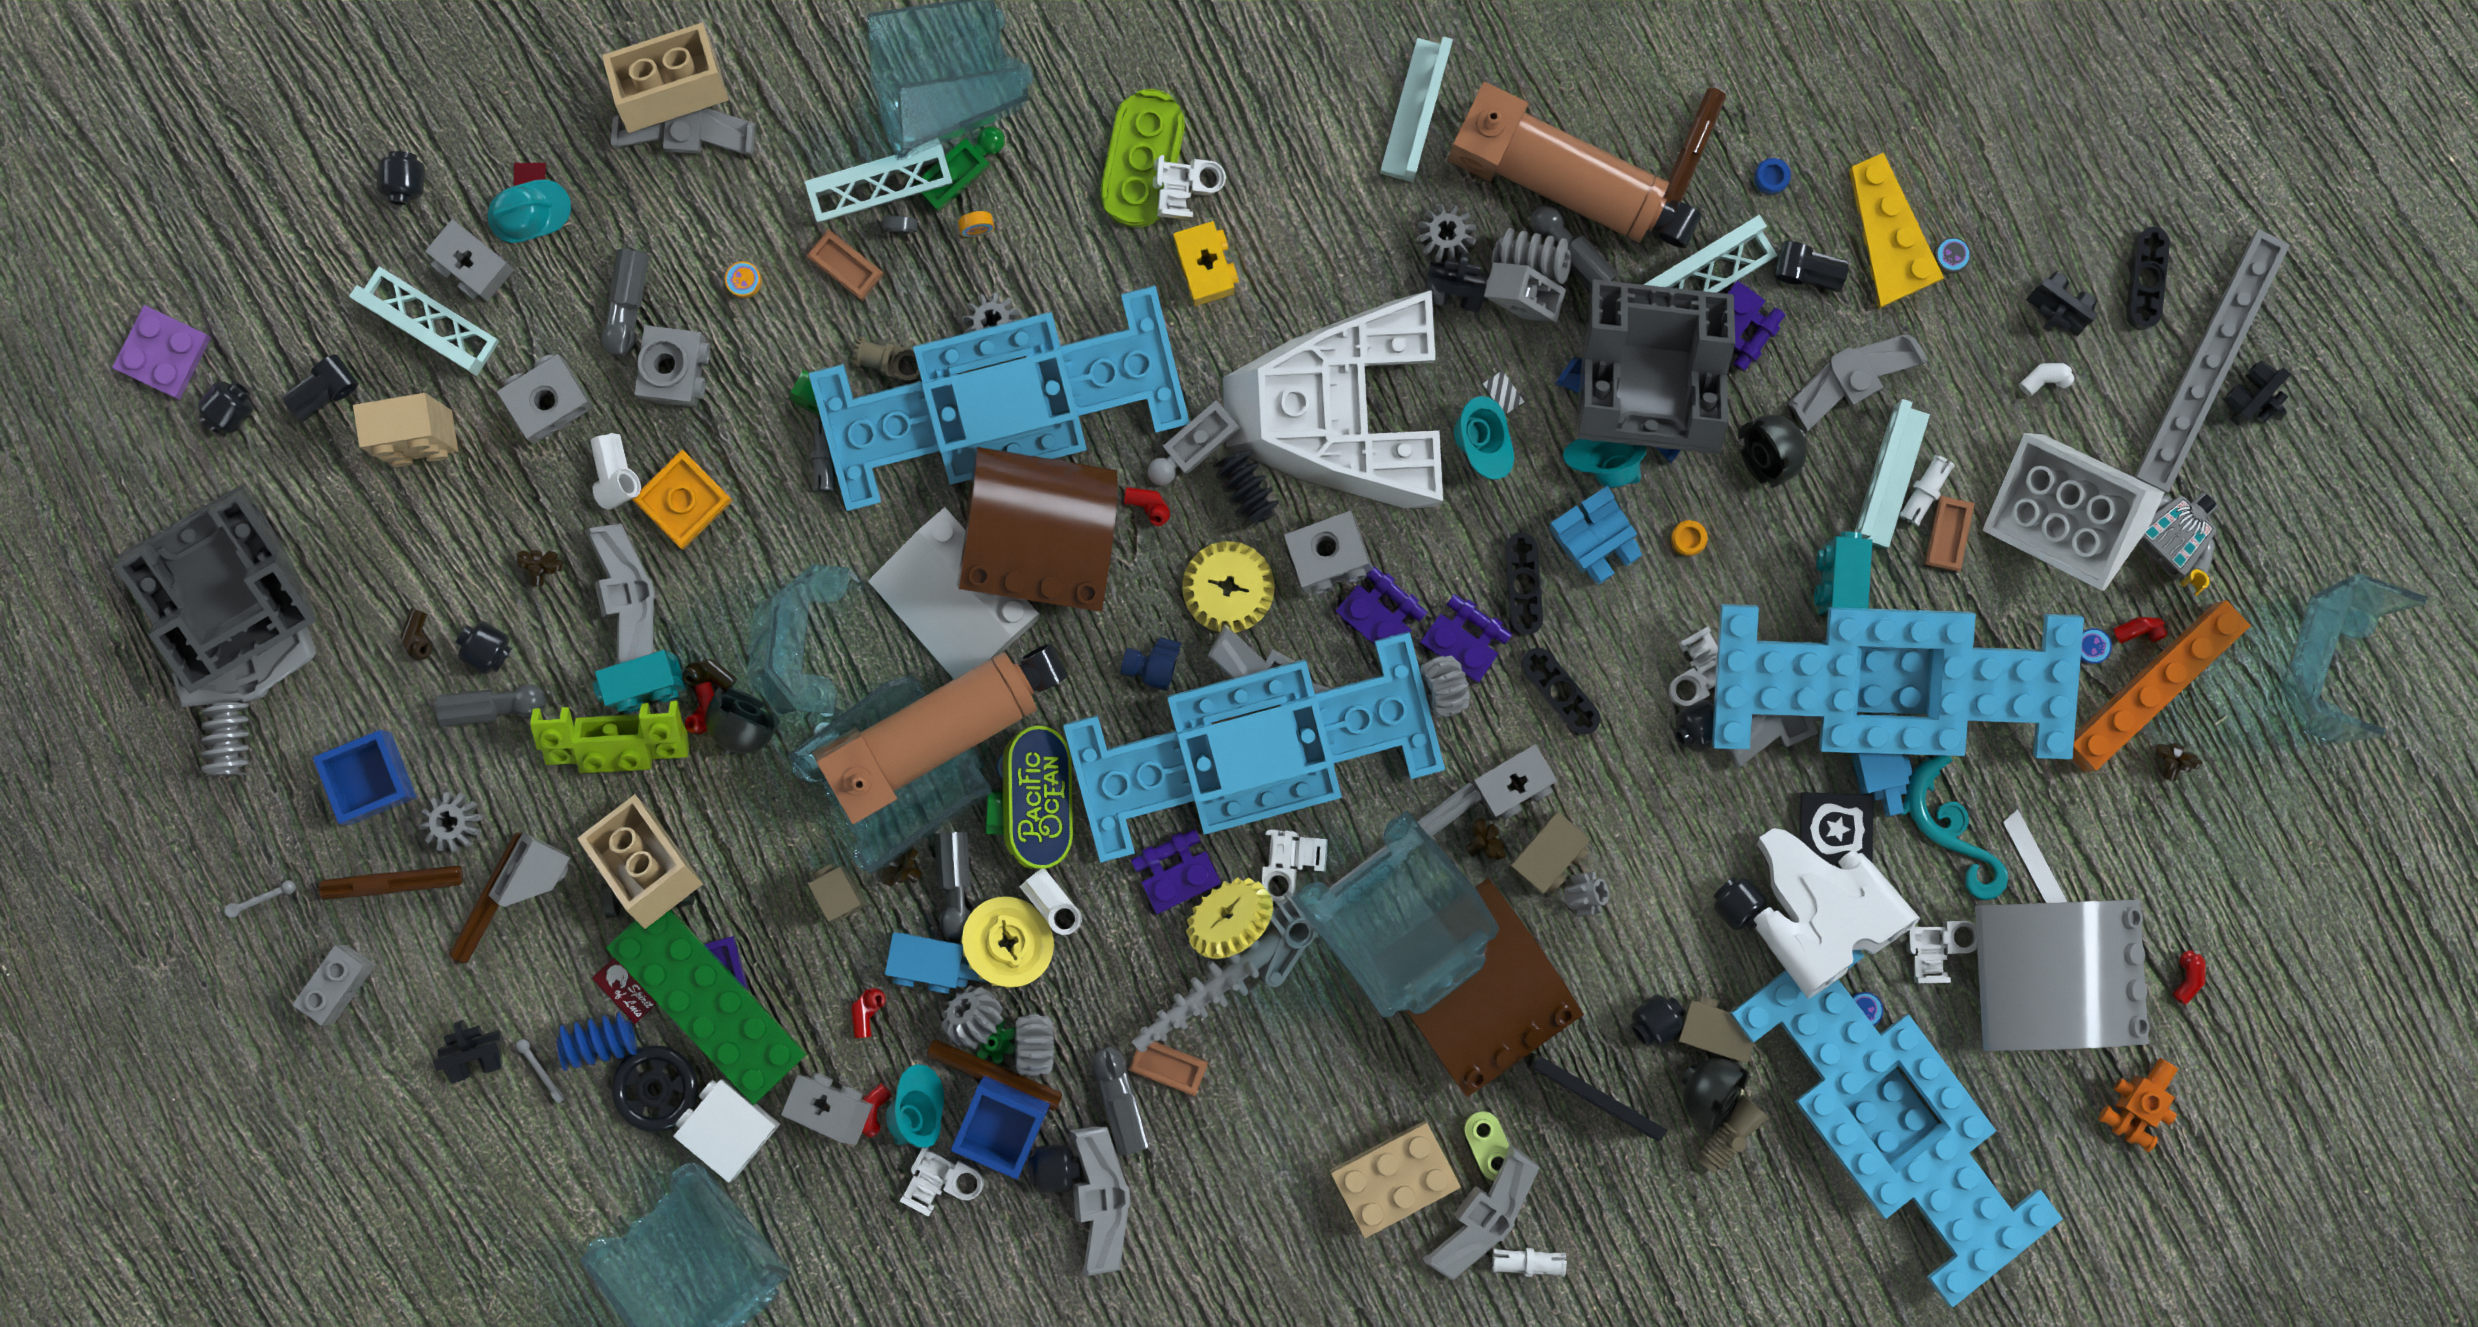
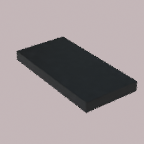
(1596, 1097)

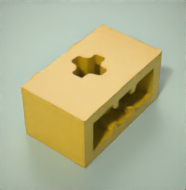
(1203, 283)

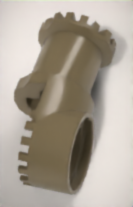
(884, 359)

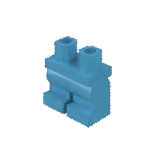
(1603, 535)

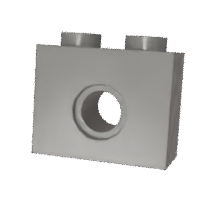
(684, 382)
(524, 393)
(1347, 562)

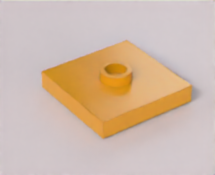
(682, 499)

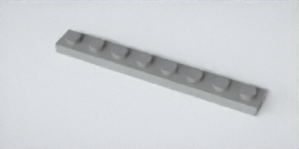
(2211, 361)

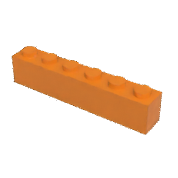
(2157, 685)

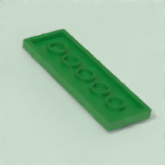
(708, 1004)

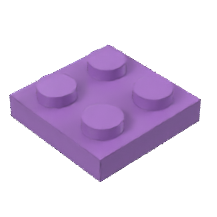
(161, 352)

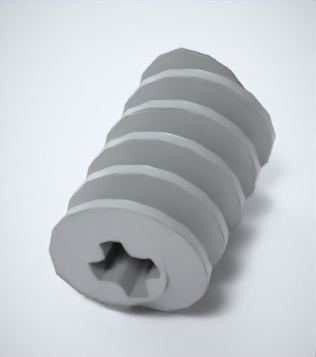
(1546, 259)
(224, 739)

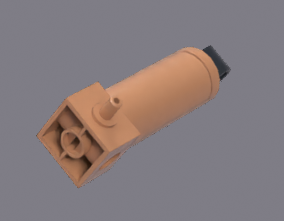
(1567, 170)
(936, 728)

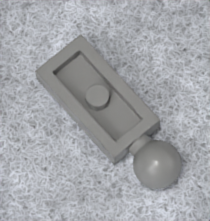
(1193, 443)

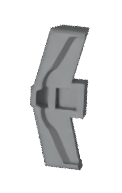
(687, 131)
(1854, 376)
(626, 592)
(1239, 659)
(255, 676)
(1767, 728)
(1101, 1200)
(1486, 1216)

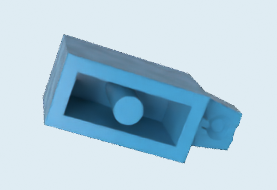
(1884, 777)
(928, 961)

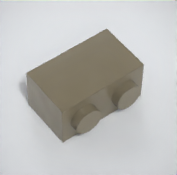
(1550, 854)
(837, 892)
(1713, 1030)

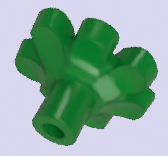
(1001, 1046)

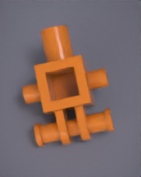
(2146, 1102)

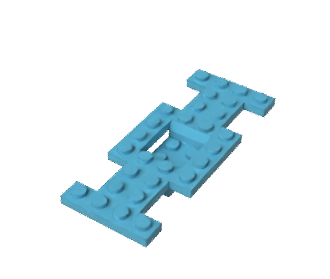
(1008, 407)
(1897, 666)
(1256, 761)
(1890, 1136)

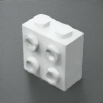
(725, 1129)

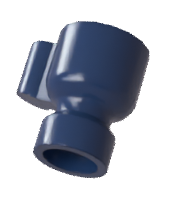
(1154, 668)

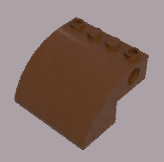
(1038, 529)
(1500, 1009)

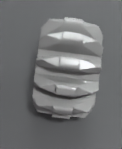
(1432, 230)
(986, 310)
(1445, 686)
(456, 808)
(972, 1017)
(1034, 1045)

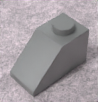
(530, 871)

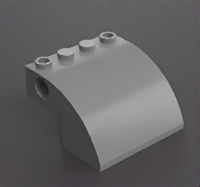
(2061, 975)

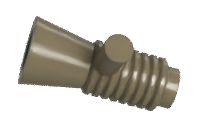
(1731, 1135)

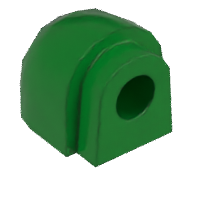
(803, 393)
(994, 822)

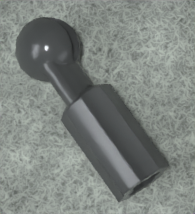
(1585, 259)
(625, 299)
(487, 705)
(953, 878)
(1119, 1100)

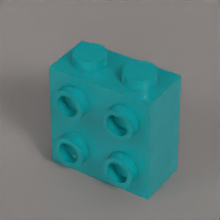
(1844, 573)
(640, 681)

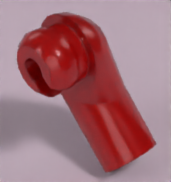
(1151, 502)
(2140, 625)
(696, 723)
(2195, 977)
(863, 1009)
(877, 1097)

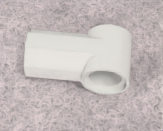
(616, 481)
(1049, 899)

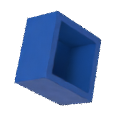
(364, 777)
(1000, 1127)

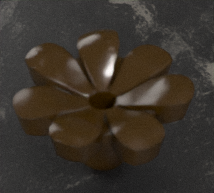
(539, 565)
(2176, 760)
(1486, 841)
(902, 869)

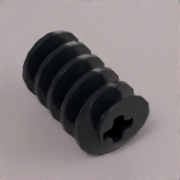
(1246, 489)

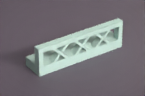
(1415, 109)
(869, 173)
(1720, 250)
(415, 329)
(1892, 474)

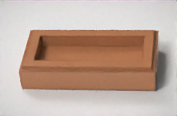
(845, 265)
(1949, 534)
(1170, 1067)

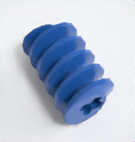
(596, 1042)

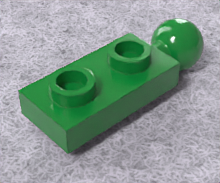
(965, 166)

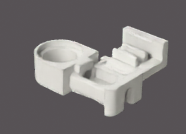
(1178, 188)
(1705, 660)
(1292, 853)
(1932, 949)
(933, 1174)

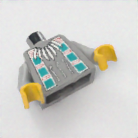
(2182, 539)

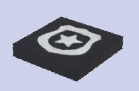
(1837, 824)

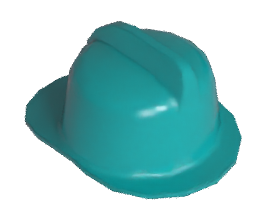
(529, 211)
(1485, 438)
(1608, 461)
(917, 1108)

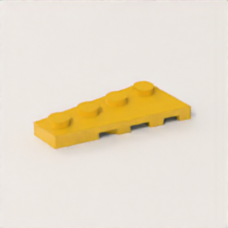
(1895, 244)

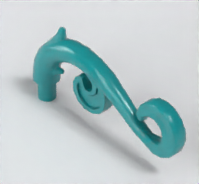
(1915, 803)

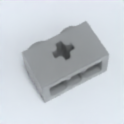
(457, 244)
(1524, 292)
(1528, 765)
(333, 985)
(808, 1107)

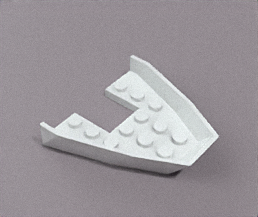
(1308, 407)

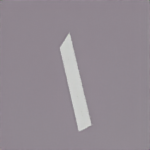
(2033, 859)

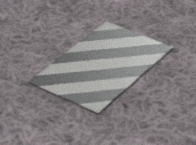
(1503, 392)

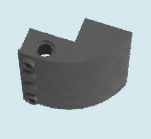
(1656, 366)
(216, 588)

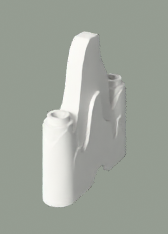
(1829, 911)

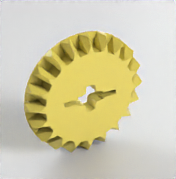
(1207, 600)
(1018, 922)
(1224, 937)

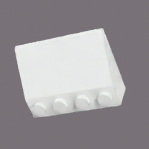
(2071, 510)
(952, 623)

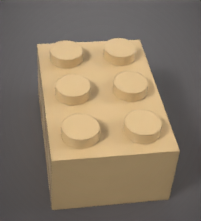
(665, 77)
(406, 429)
(639, 861)
(1395, 1179)

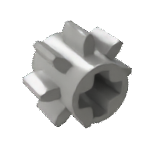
(1586, 894)

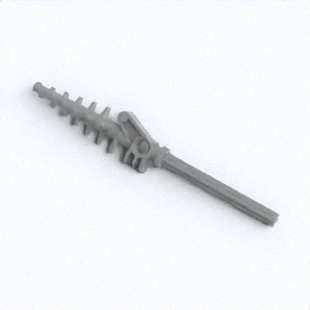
(1278, 949)

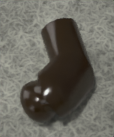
(413, 637)
(708, 671)

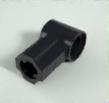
(1801, 265)
(328, 383)

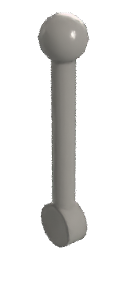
(233, 909)
(523, 1046)

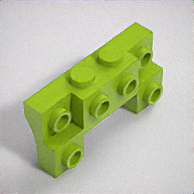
(611, 741)

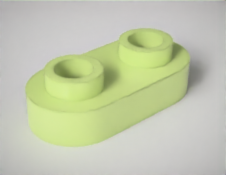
(1486, 1147)

